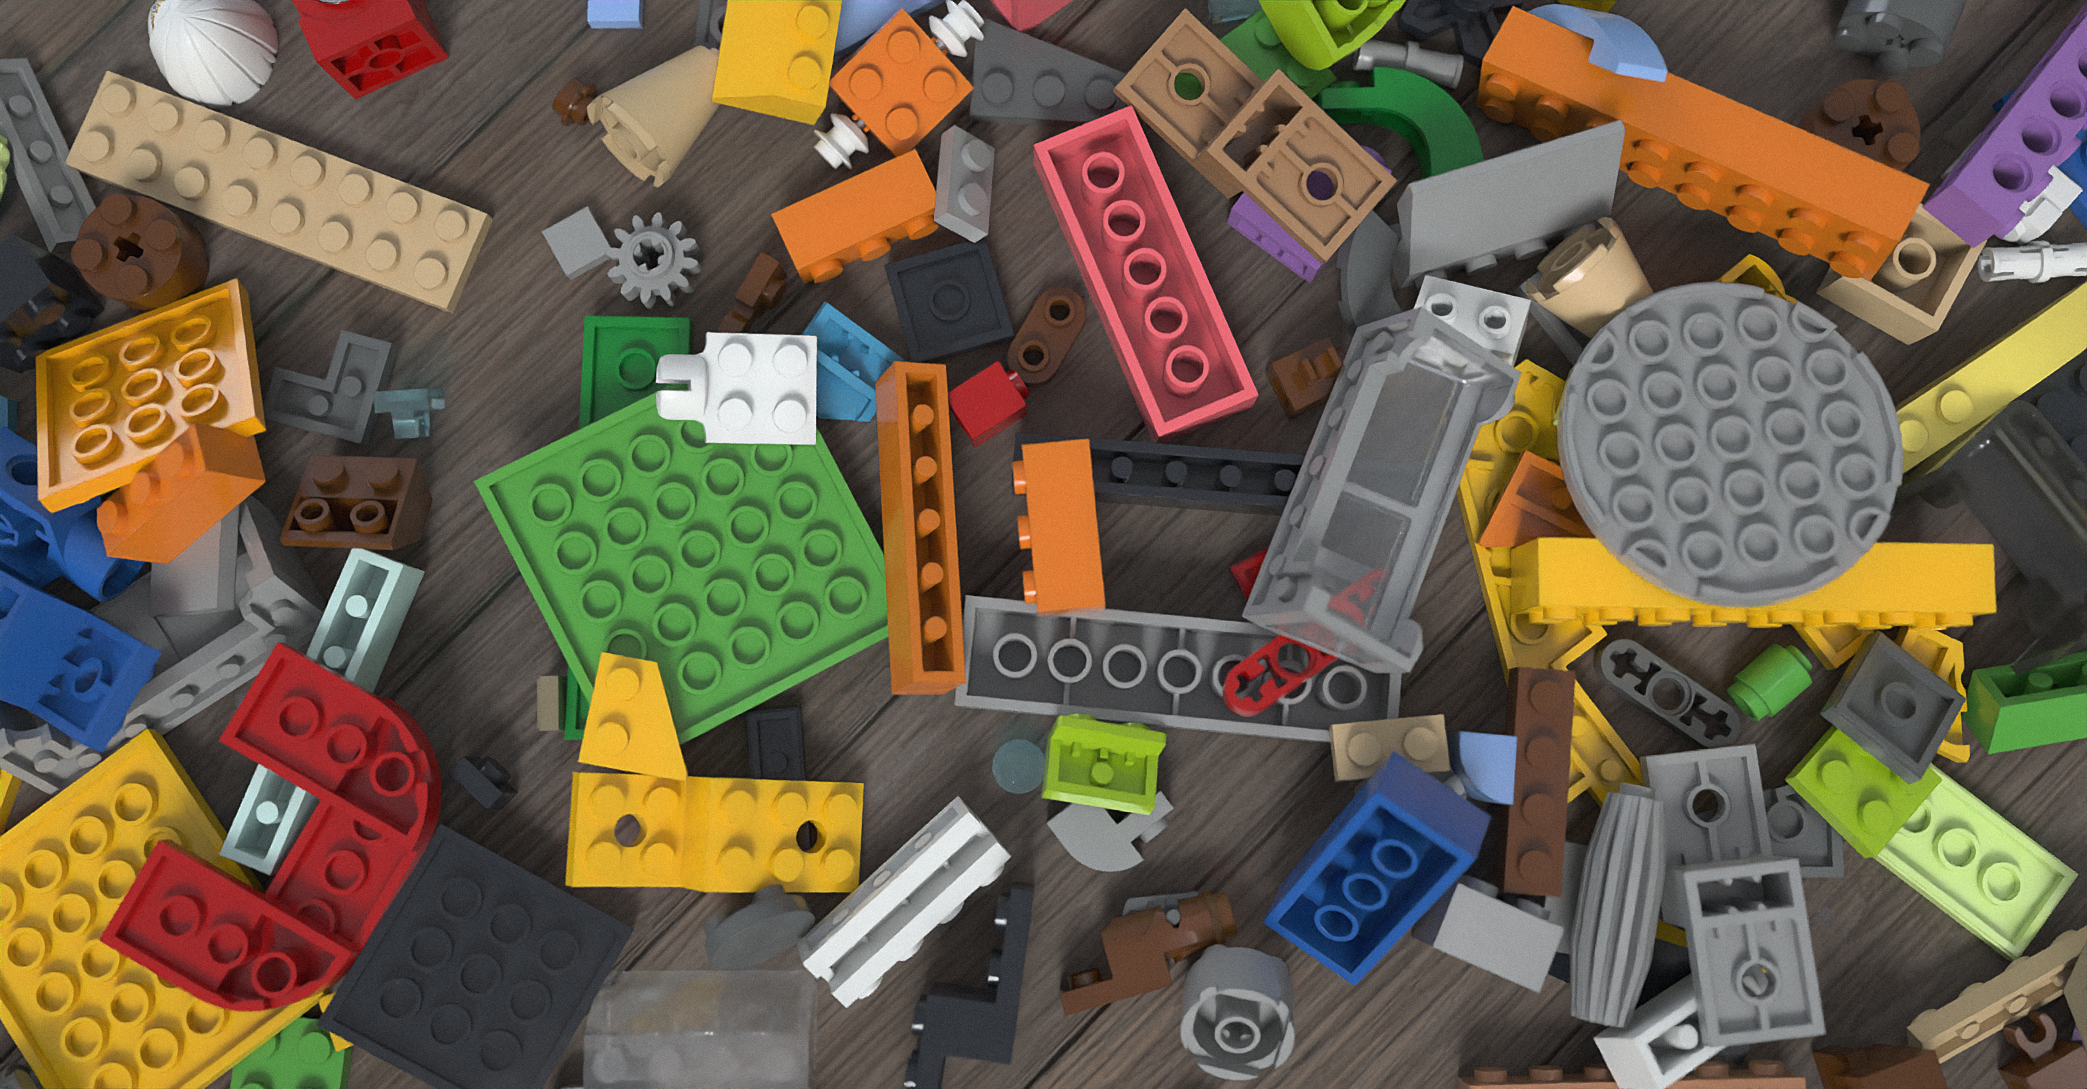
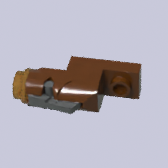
(1142, 941)

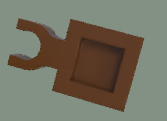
(759, 290)

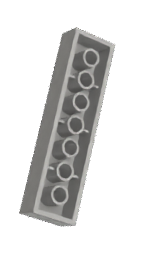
(1153, 672)

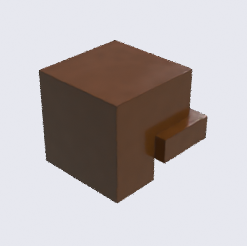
(1879, 1067)

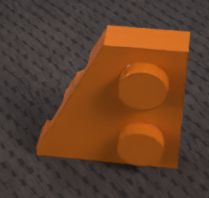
(1533, 506)

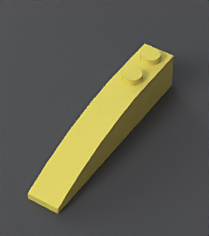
(1993, 377)

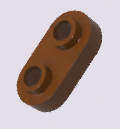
(1047, 335)

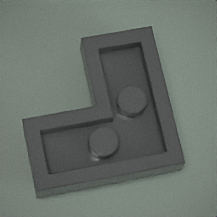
(344, 401)

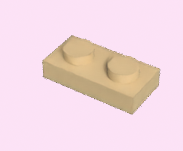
(1364, 746)

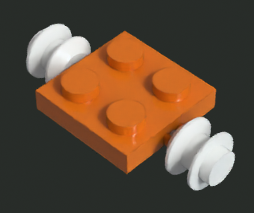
(899, 84)

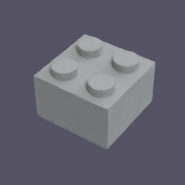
(1499, 936)

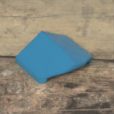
(846, 366)

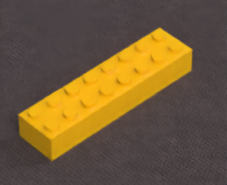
(1887, 587)

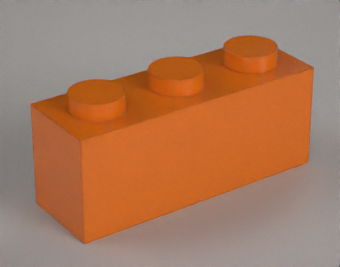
(858, 218)
(180, 494)
(1060, 528)

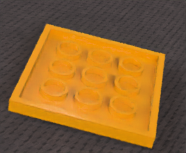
(137, 386)

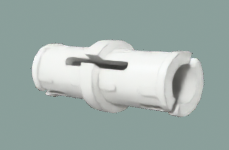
(2033, 262)

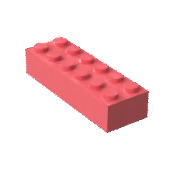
(1144, 276)

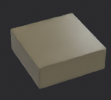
(551, 703)

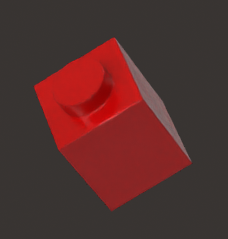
(988, 403)

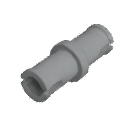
(1434, 66)

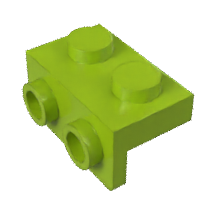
(1102, 763)

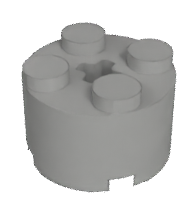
(1238, 1012)

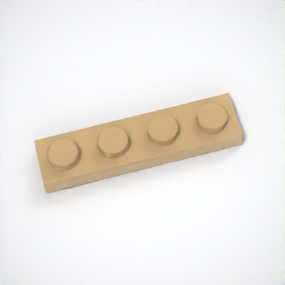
(2000, 1001)

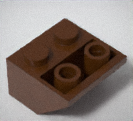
(358, 503)

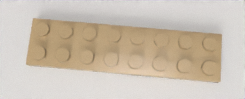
(279, 191)

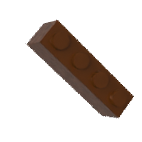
(1535, 825)

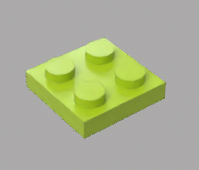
(1858, 791)

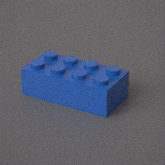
(1377, 868)

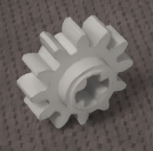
(635, 258)

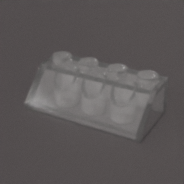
(702, 1030)

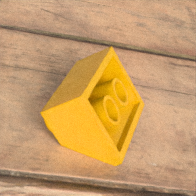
(777, 57)

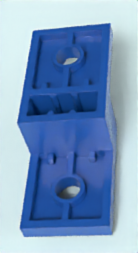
(68, 663)

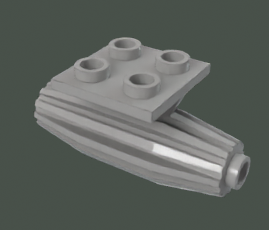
(1612, 905)

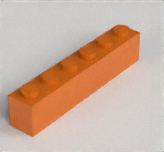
(919, 530)

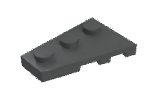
(1037, 82)
(1798, 833)

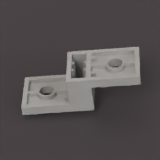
(1734, 899)

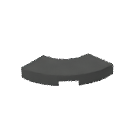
(1365, 273)

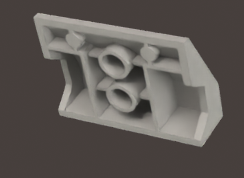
(1506, 205)

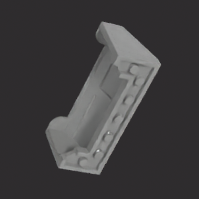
(199, 658)

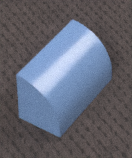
(1484, 765)

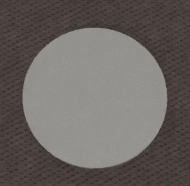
(1729, 445)

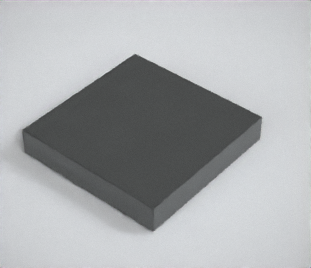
(1893, 707)

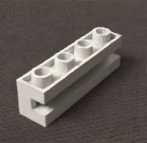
(903, 902)

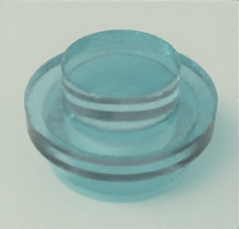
(1018, 766)

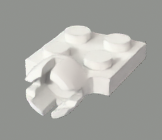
(745, 388)

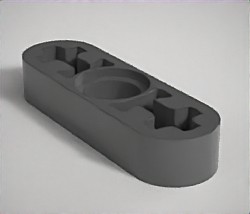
(1691, 727)

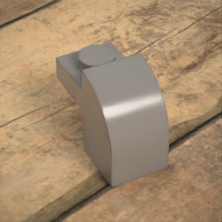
(1099, 841)

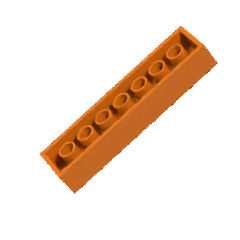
(1703, 148)

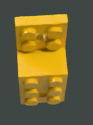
(714, 833)

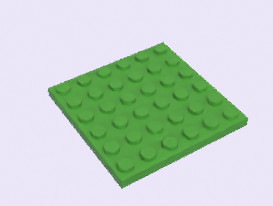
(692, 556)

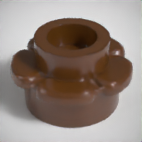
(573, 101)

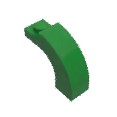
(1414, 110)

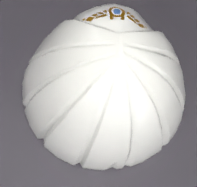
(213, 48)

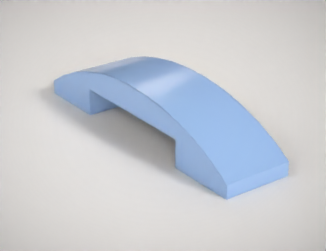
(1617, 41)

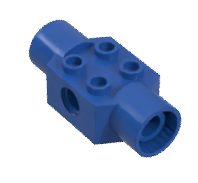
(57, 544)

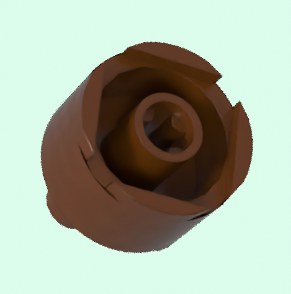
(1869, 120)
(140, 253)

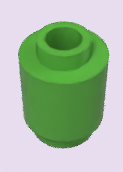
(1770, 681)

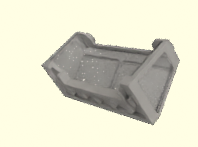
(1379, 490)

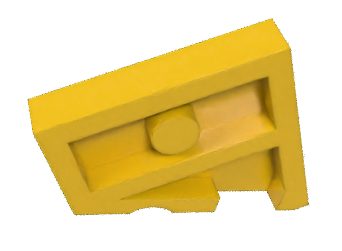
(632, 720)

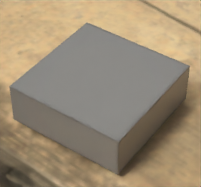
(578, 243)

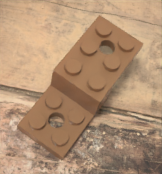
(1255, 136)

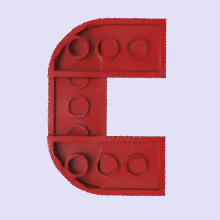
(341, 875)

